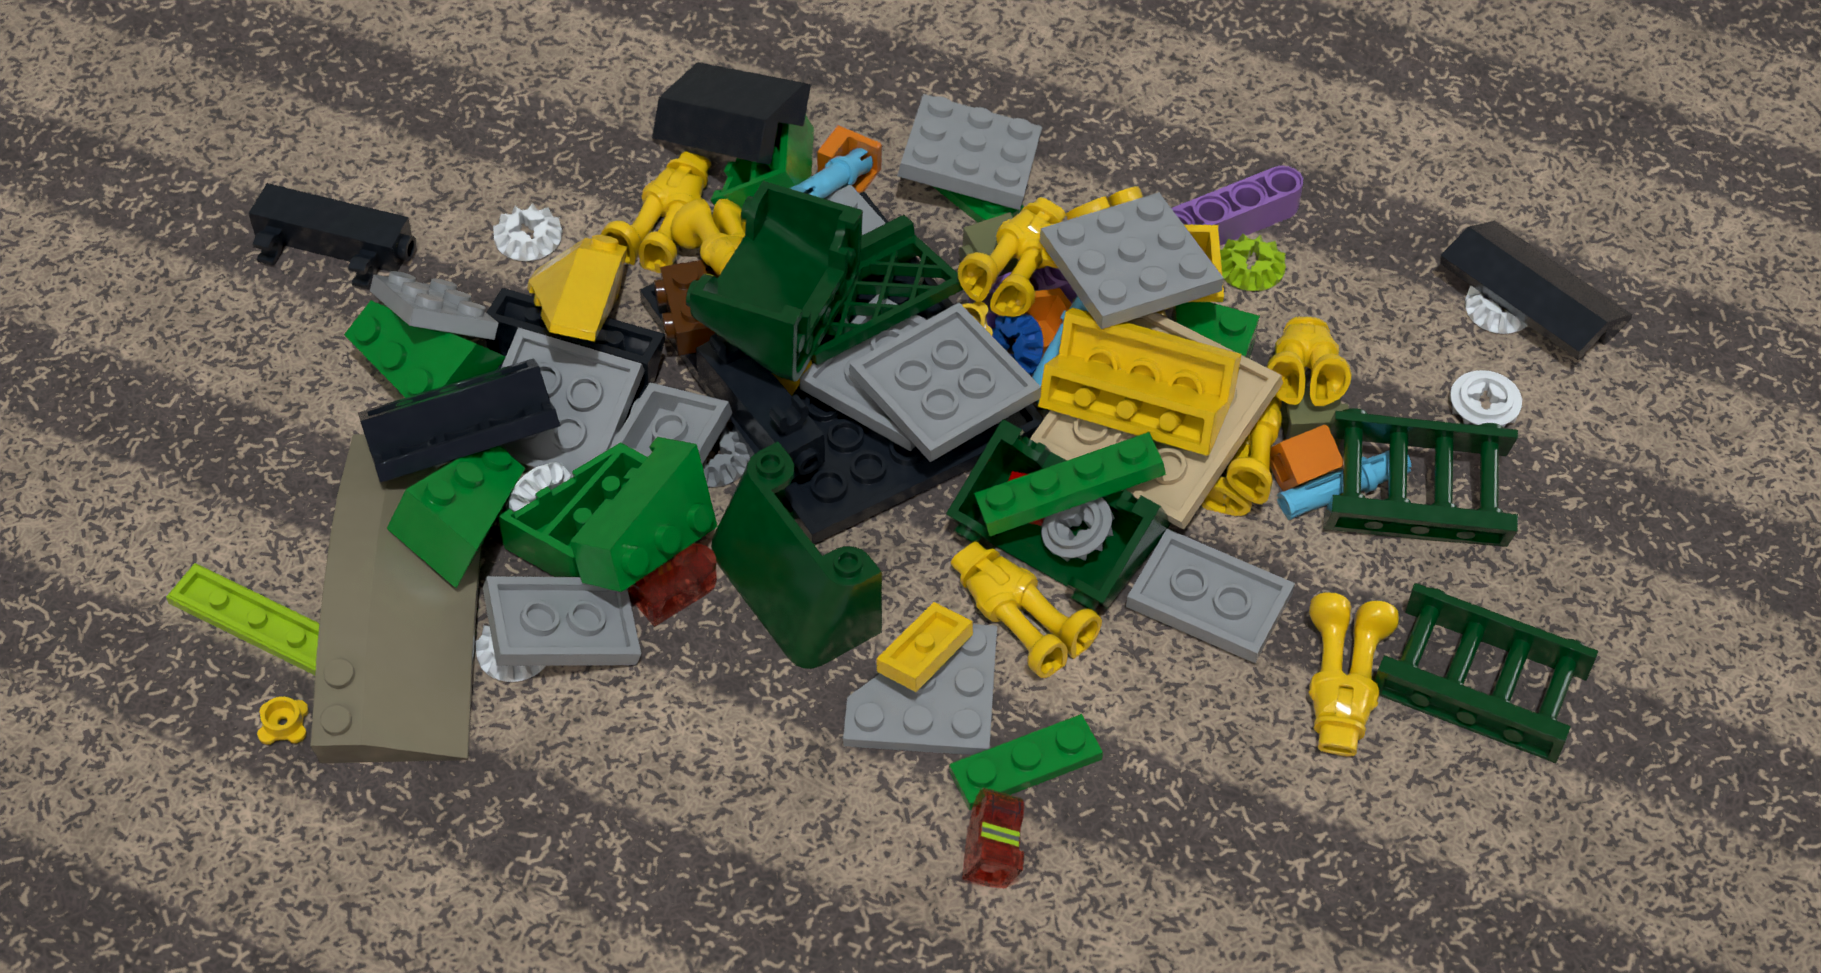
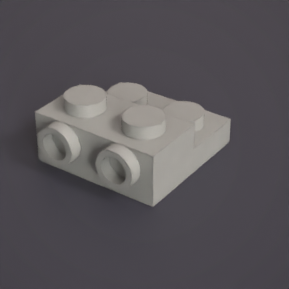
(674, 416)

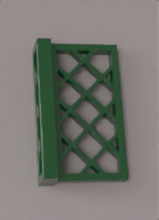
(885, 254)

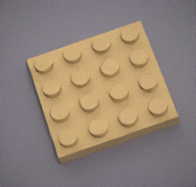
(1188, 473)

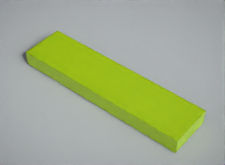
(248, 616)

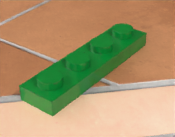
(1070, 483)

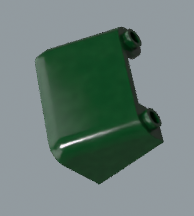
(782, 278)
(1104, 573)
(804, 599)

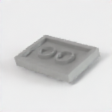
(433, 305)
(1210, 595)
(559, 622)

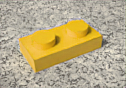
(924, 646)

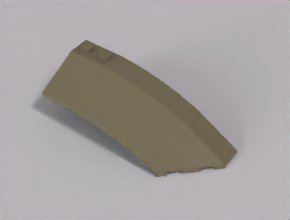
(389, 635)

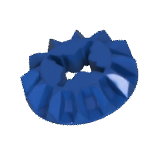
(1028, 336)

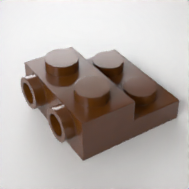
(672, 292)

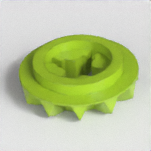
(1263, 274)

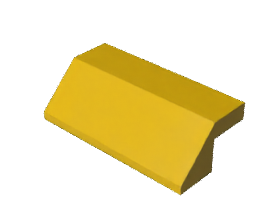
(1141, 382)

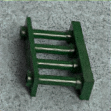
(1397, 514)
(1474, 710)

